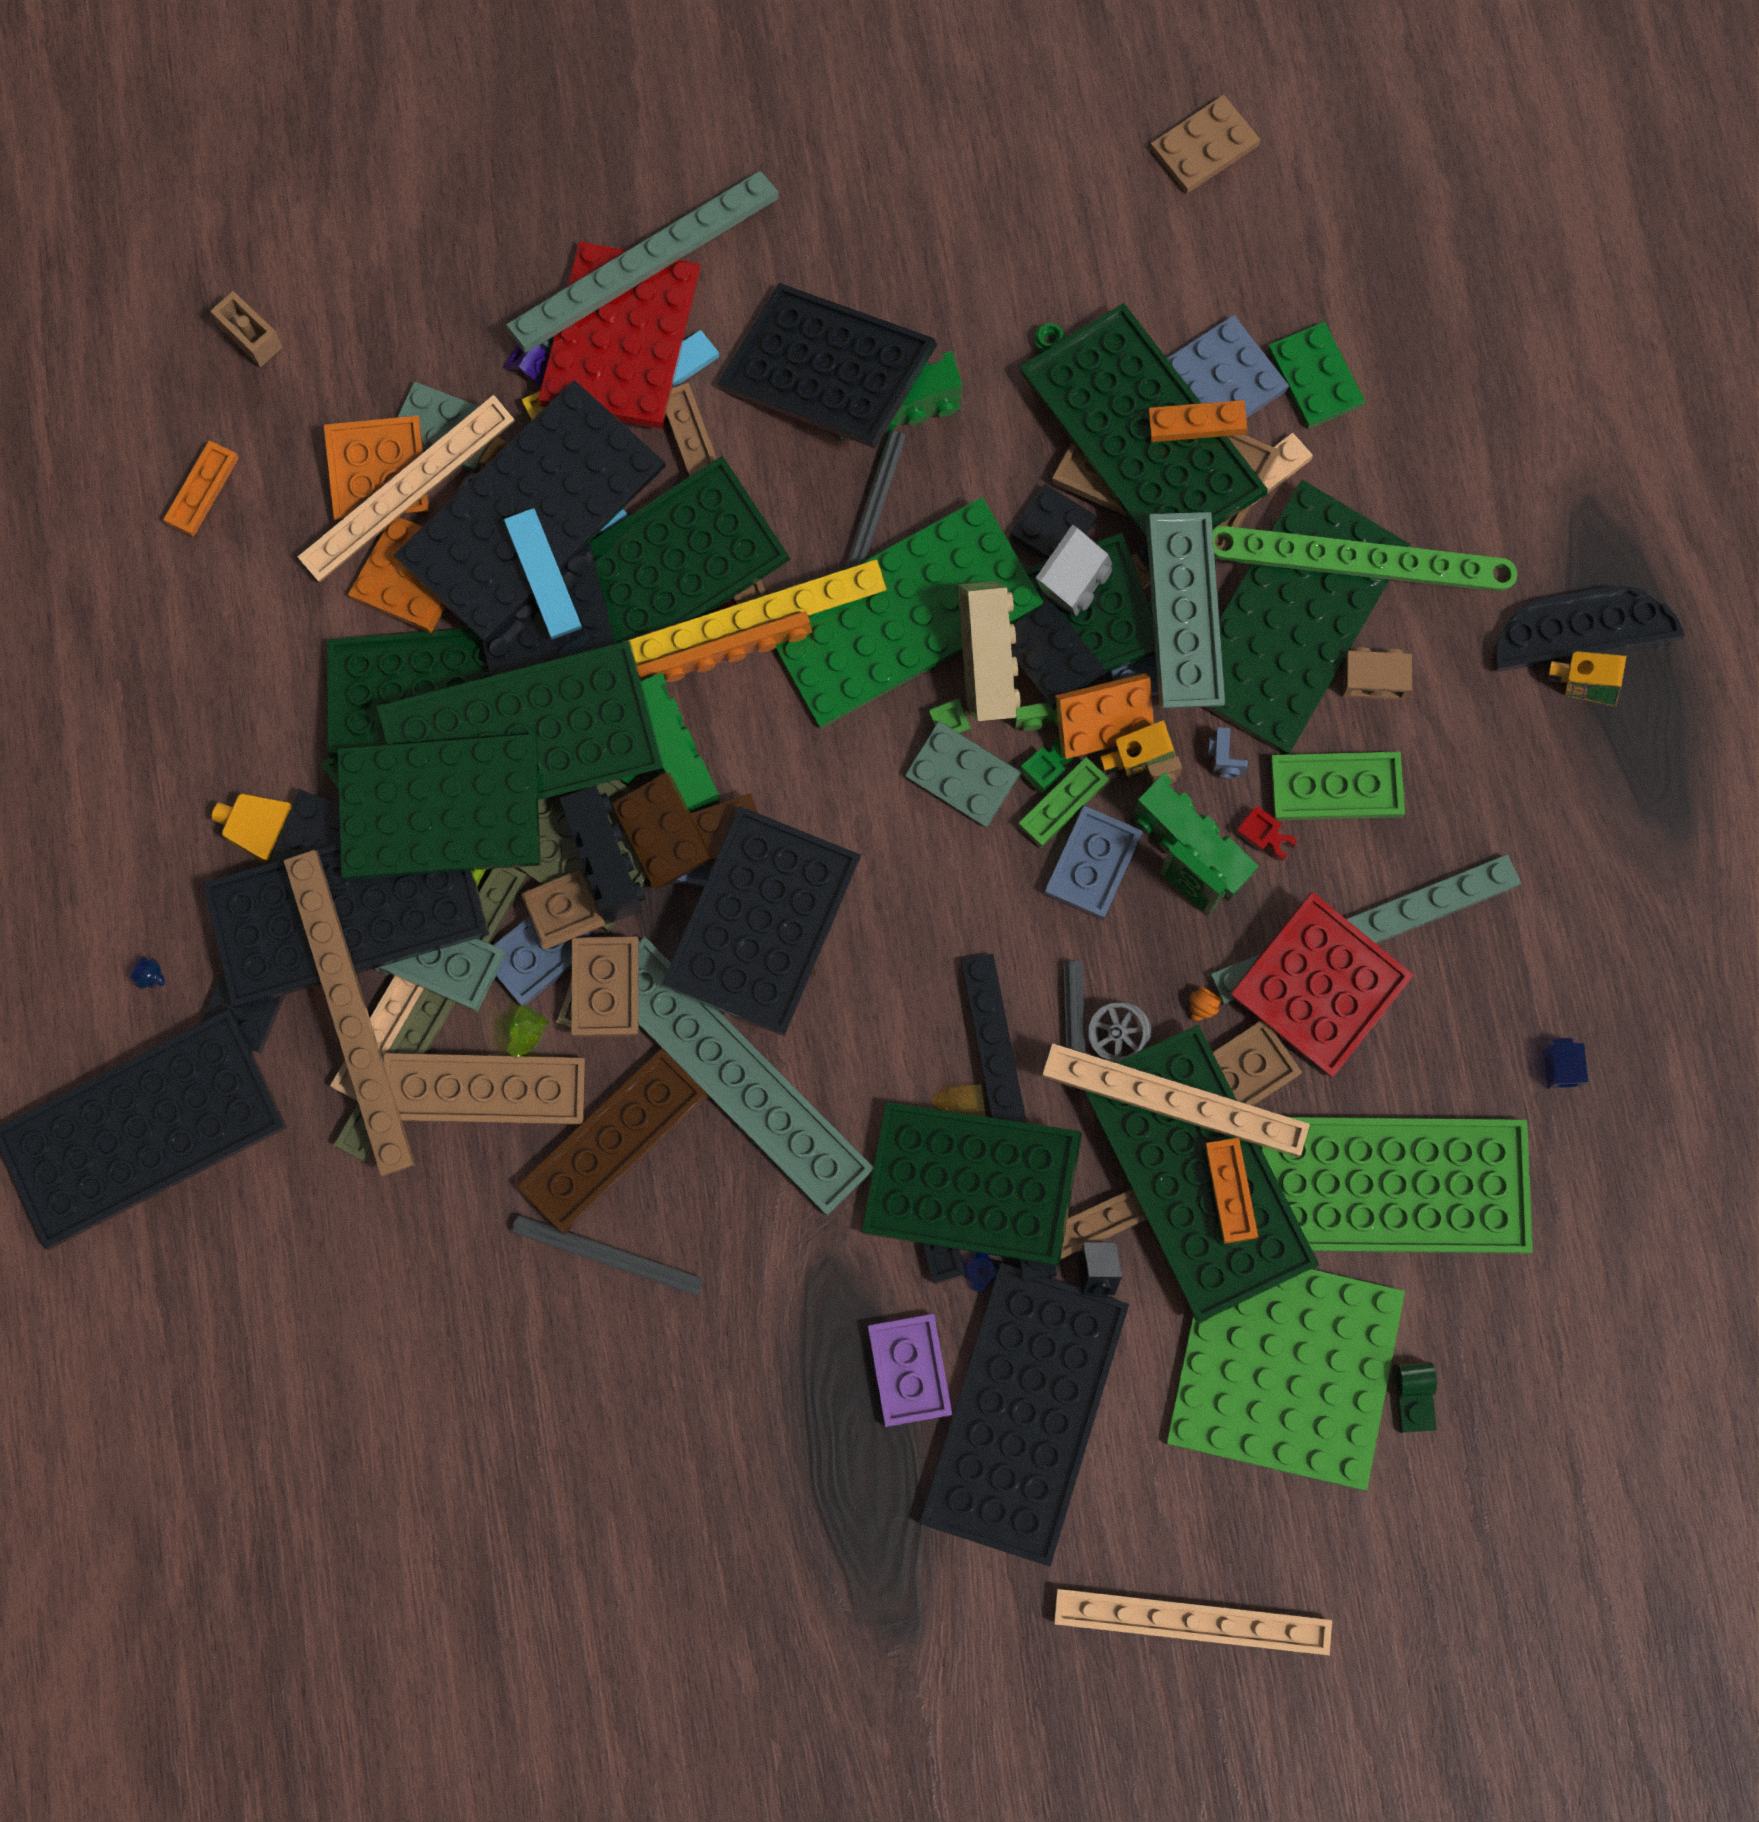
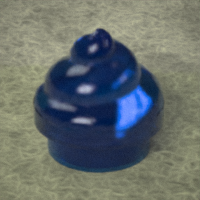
(147, 974)

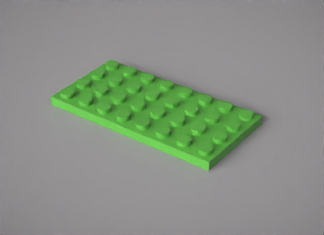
(1410, 1185)

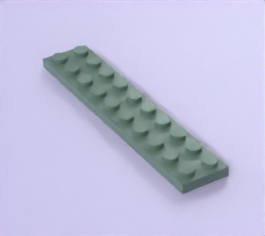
(748, 1088)

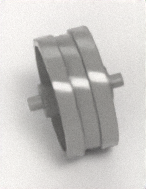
(1119, 1031)

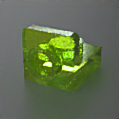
(525, 1031)

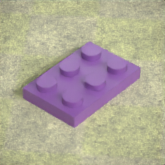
(909, 1370)

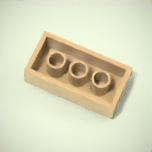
(988, 651)

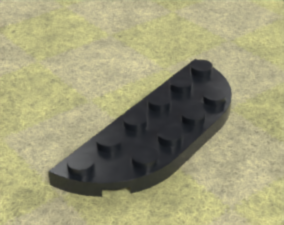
(1584, 622)

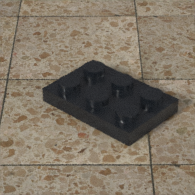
(1053, 653)

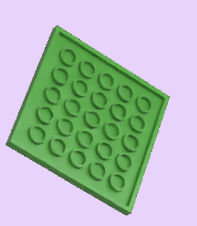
(1292, 1378)

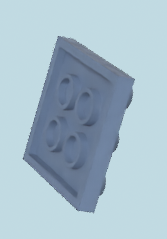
(1229, 367)

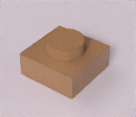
(1171, 767)

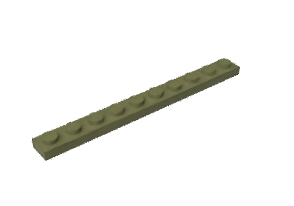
(431, 1009)

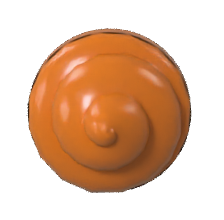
(1203, 1004)

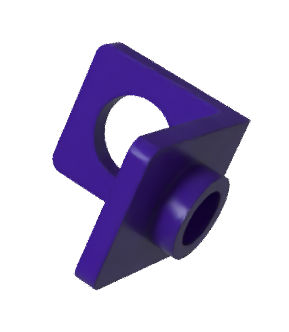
(530, 363)

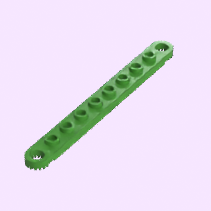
(1363, 559)

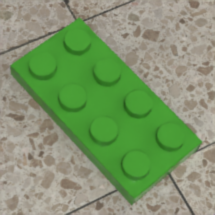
(1337, 786)

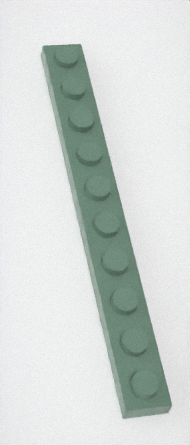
(642, 262)
(1408, 911)

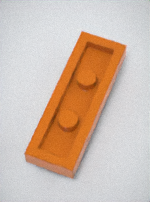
(1198, 421)
(201, 488)
(1231, 1191)

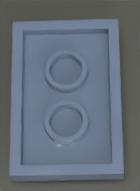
(1093, 862)
(529, 967)

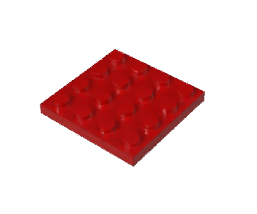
(1321, 984)

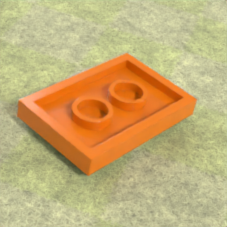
(1102, 713)

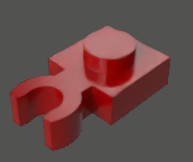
(1262, 830)

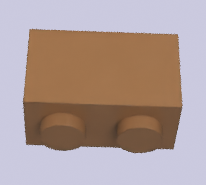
(246, 329)
(1377, 674)

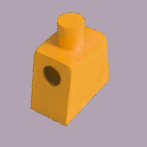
(253, 824)

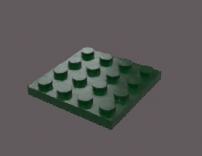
(1119, 618)

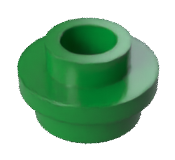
(1048, 330)

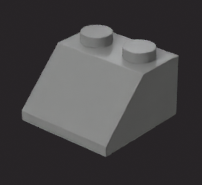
(1074, 572)

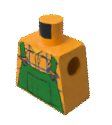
(1591, 676)
(1151, 743)

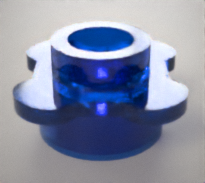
(980, 1281)

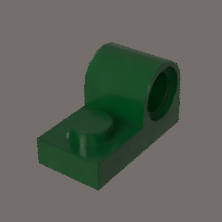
(1415, 1391)

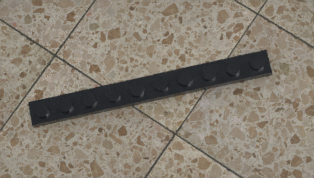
(997, 1060)

